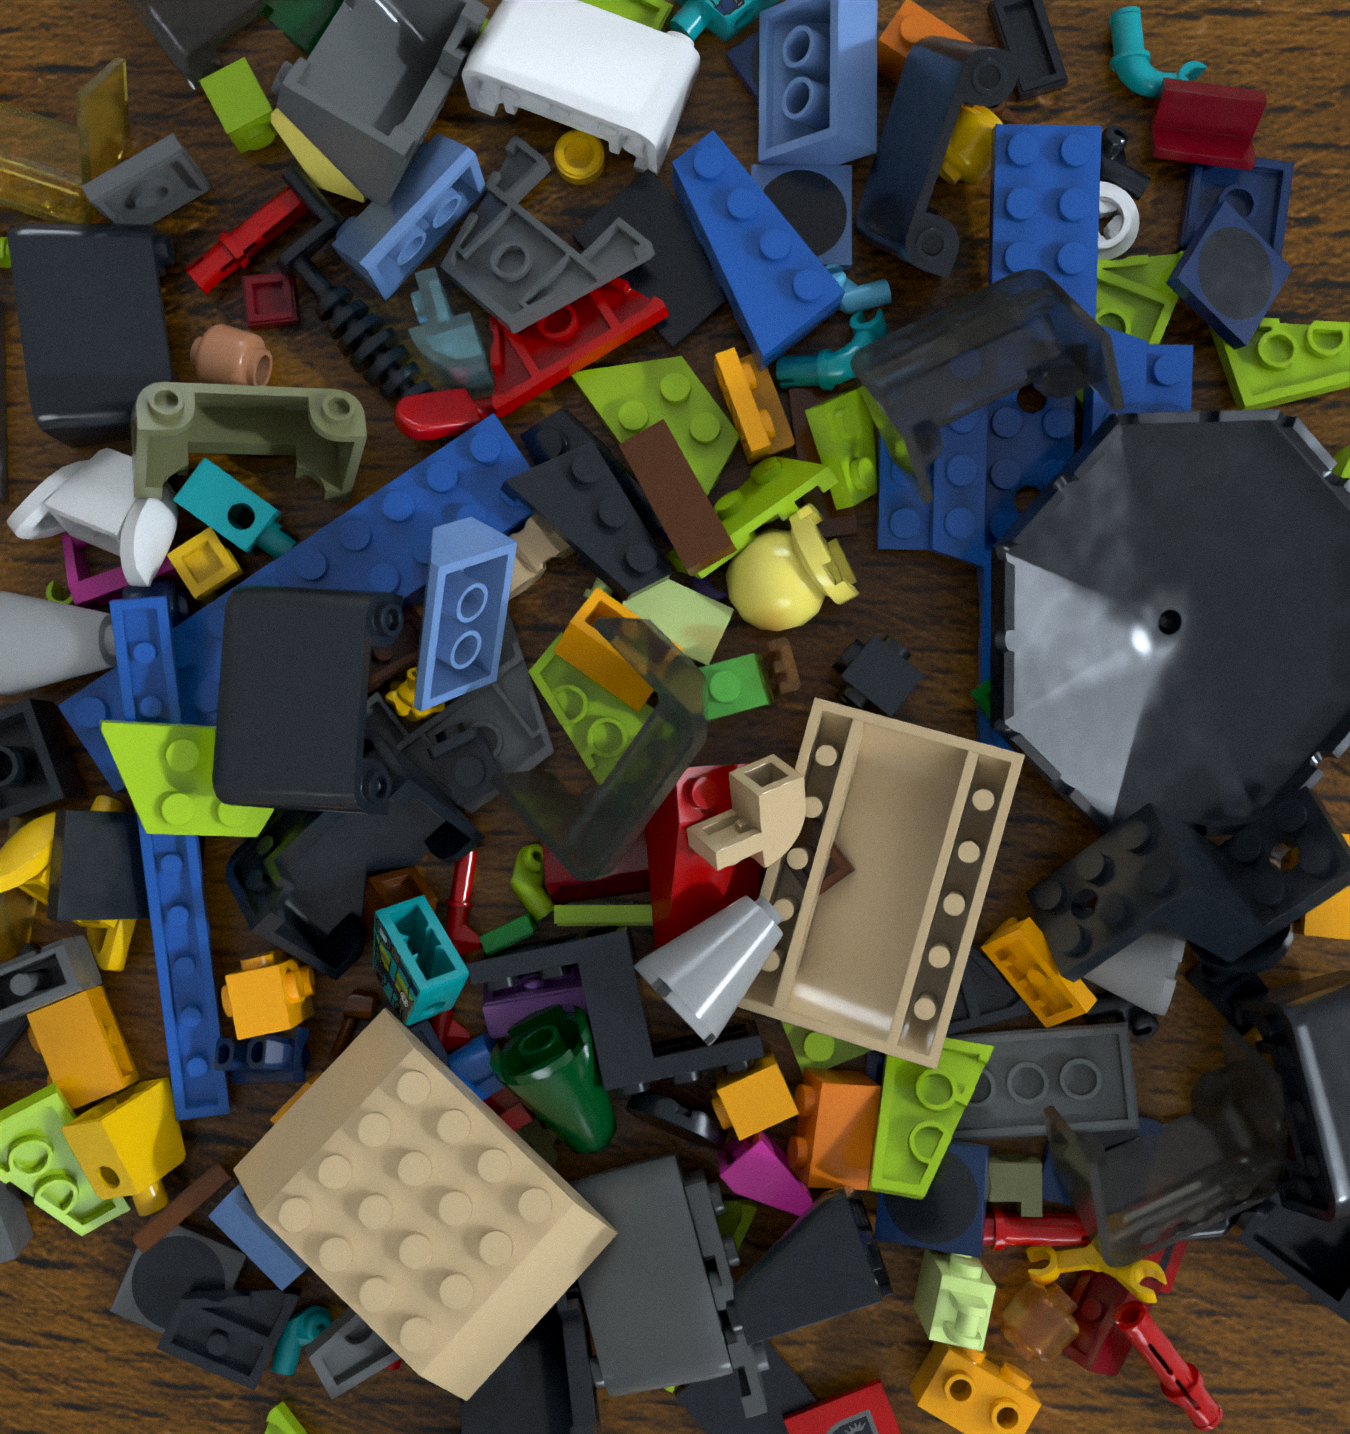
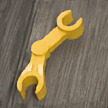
(1088, 1259)

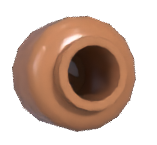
(231, 357)

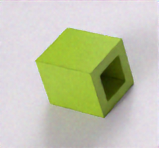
(241, 105)

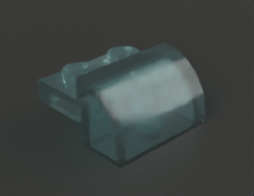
(447, 341)

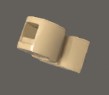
(533, 550)

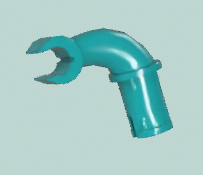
(1133, 62)
(830, 367)

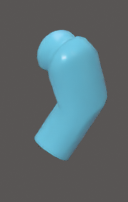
(862, 296)

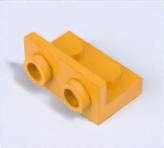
(753, 406)
(1028, 965)

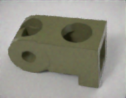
(1016, 1180)

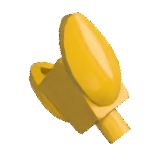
(27, 865)

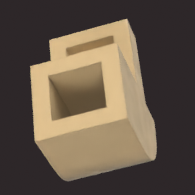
(763, 818)

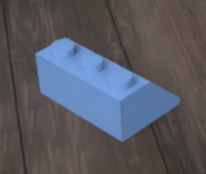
(817, 82)
(428, 203)
(463, 610)

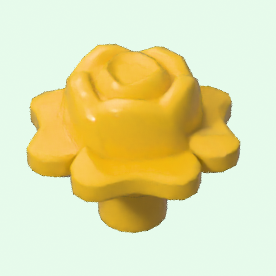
(402, 698)

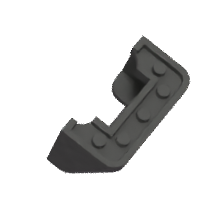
(379, 84)
(650, 1285)

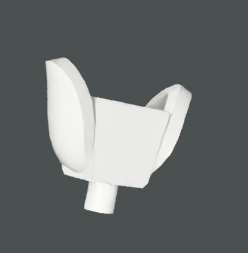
(99, 507)

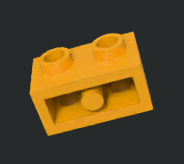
(269, 994)
(974, 1392)

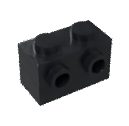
(875, 675)

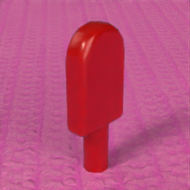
(440, 414)

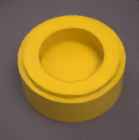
(579, 157)

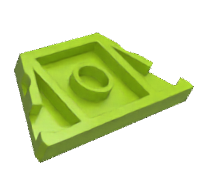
(1135, 297)
(643, 393)
(171, 780)

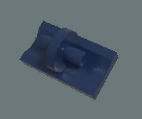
(265, 1058)

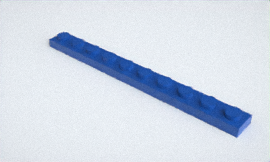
(173, 873)

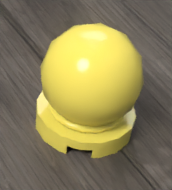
(788, 573)

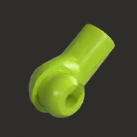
(528, 880)

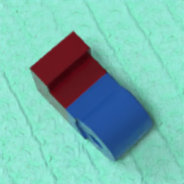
(473, 1068)

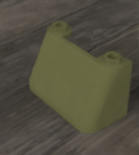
(313, 425)

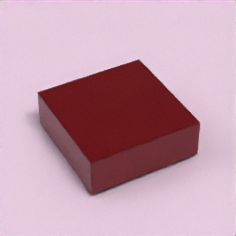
(271, 301)

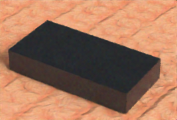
(1026, 31)

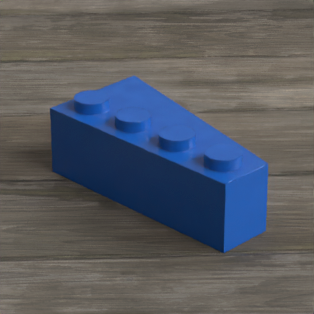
(755, 254)

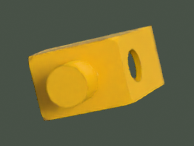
(130, 1144)

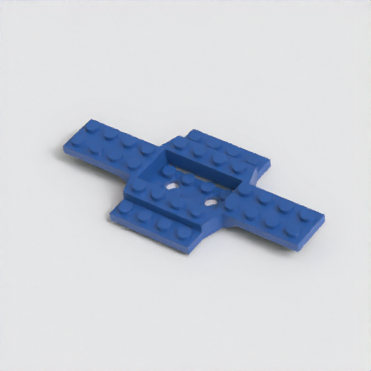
(1046, 221)

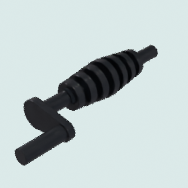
(360, 335)

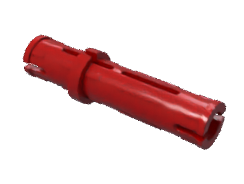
(246, 240)
(1050, 1230)
(1169, 1366)

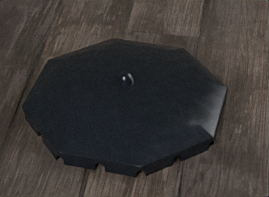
(1178, 619)

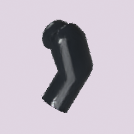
(1114, 164)
(1108, 1005)

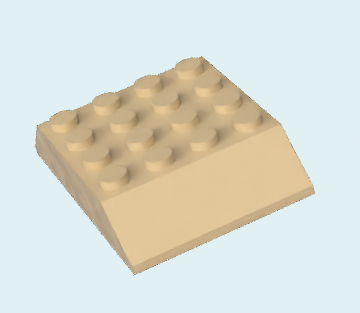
(892, 939)
(421, 1207)

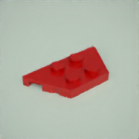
(566, 341)

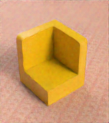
(205, 564)

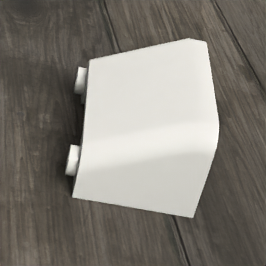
(585, 73)

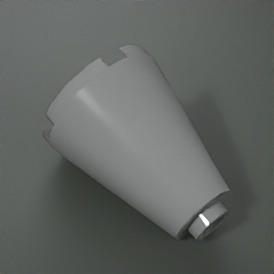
(50, 642)
(714, 964)
(1143, 969)

